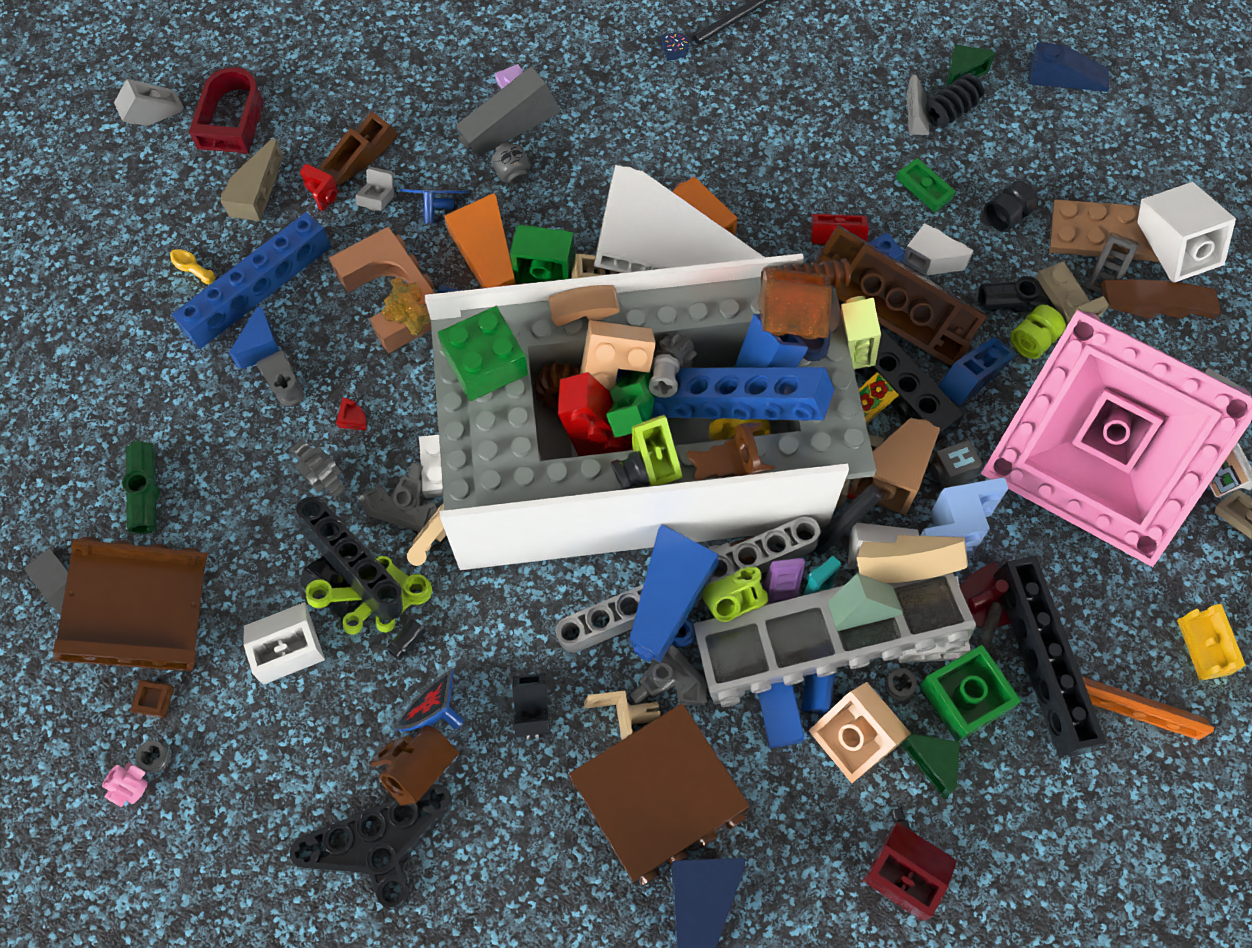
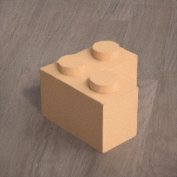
(615, 348)

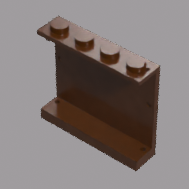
(131, 605)
(659, 794)

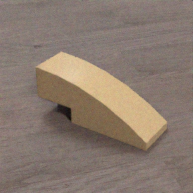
(912, 558)

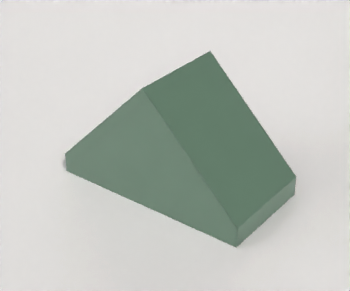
(863, 602)

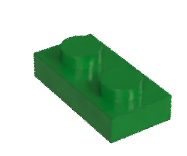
(926, 185)

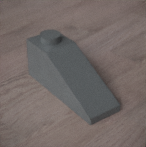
(50, 577)

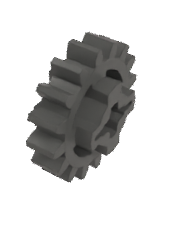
(317, 468)

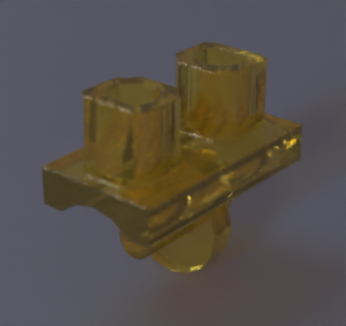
(403, 306)

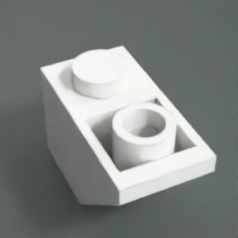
(935, 252)

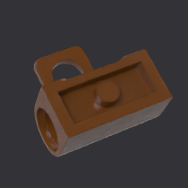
(414, 763)

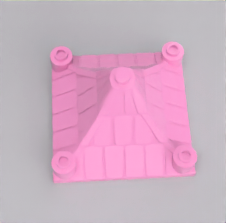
(1119, 437)

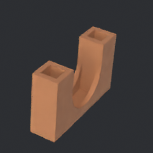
(377, 257)

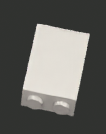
(1186, 230)

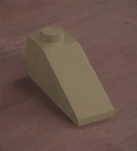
(252, 184)

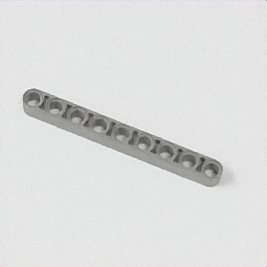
(728, 560)

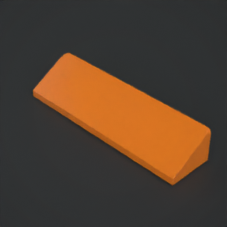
(1148, 710)

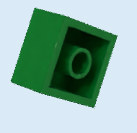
(541, 254)
(483, 353)
(969, 693)

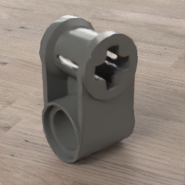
(281, 378)

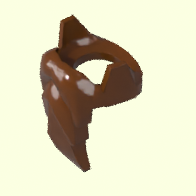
(734, 458)

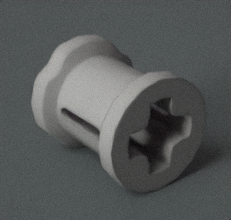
(664, 371)

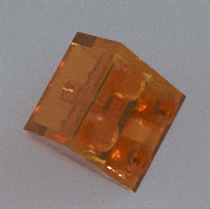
(795, 303)

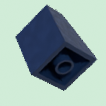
(703, 899)

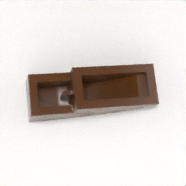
(358, 148)

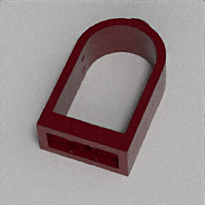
(223, 137)

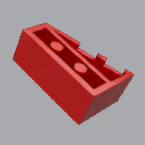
(584, 417)

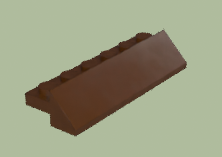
(904, 298)

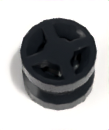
(630, 471)

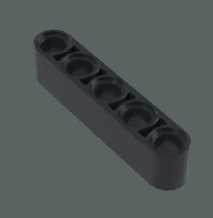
(354, 569)

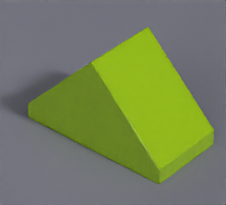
(657, 451)

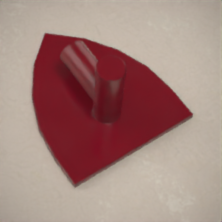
(981, 591)

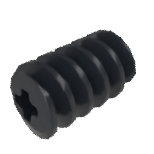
(954, 100)

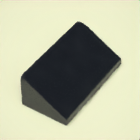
(323, 570)

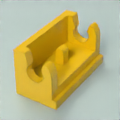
(1211, 643)

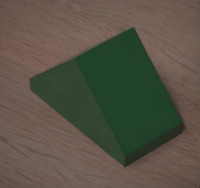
(969, 60)
(936, 760)

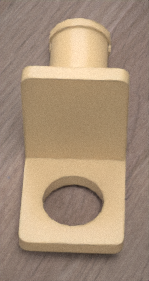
(627, 714)

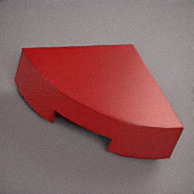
(351, 416)

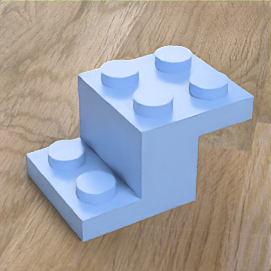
(964, 509)

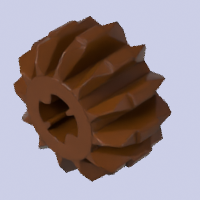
(548, 383)

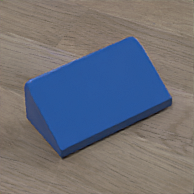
(818, 694)
(781, 716)

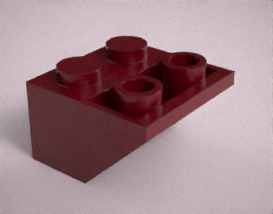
(911, 872)

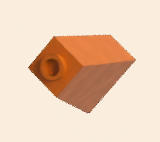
(482, 241)

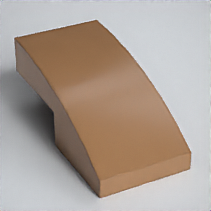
(590, 301)

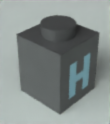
(956, 464)

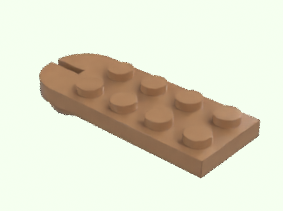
(1085, 227)

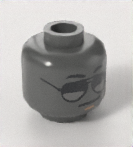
(511, 163)

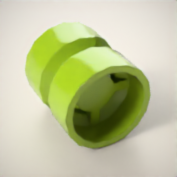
(1038, 332)

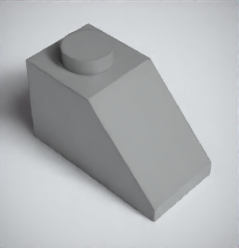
(146, 103)

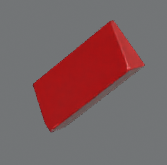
(824, 224)

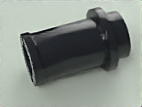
(405, 640)

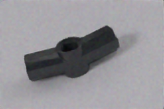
(1012, 295)

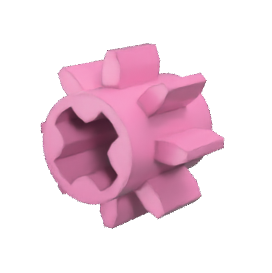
(124, 784)

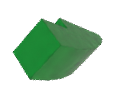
(631, 401)

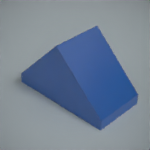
(255, 341)

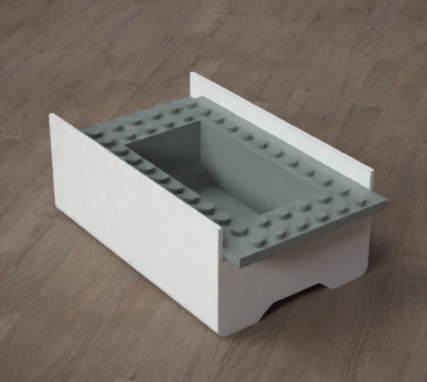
(526, 495)

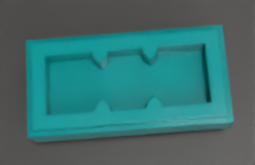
(822, 576)

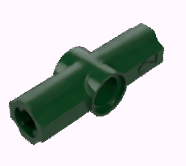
(141, 503)

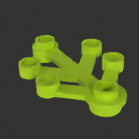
(406, 582)

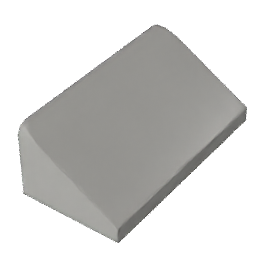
(916, 108)

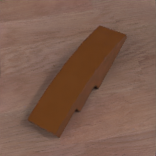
(1153, 297)

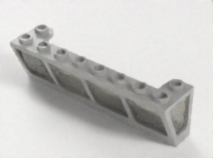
(801, 639)

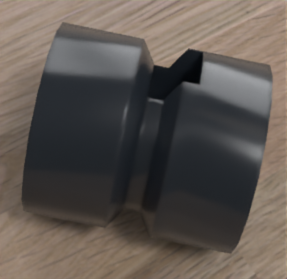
(1010, 206)

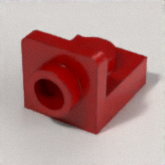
(320, 184)

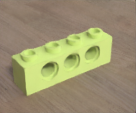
(861, 330)

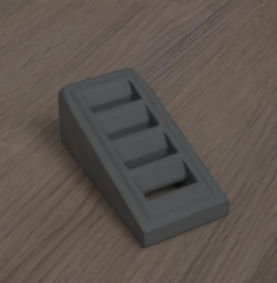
(1107, 250)

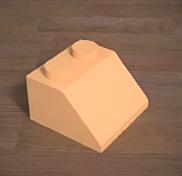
(859, 731)

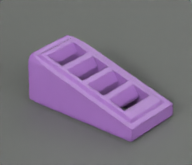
(783, 580)

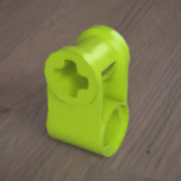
(737, 594)

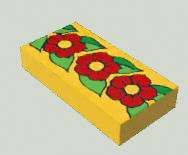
(875, 396)

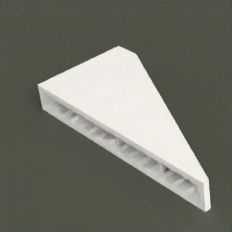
(656, 229)

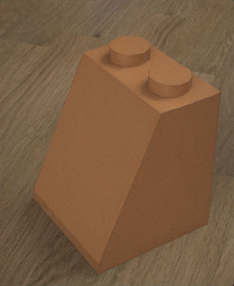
(900, 464)

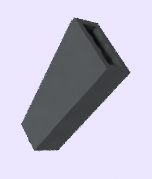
(508, 113)

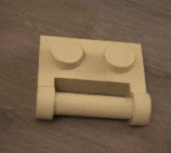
(422, 543)

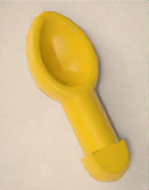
(187, 262)

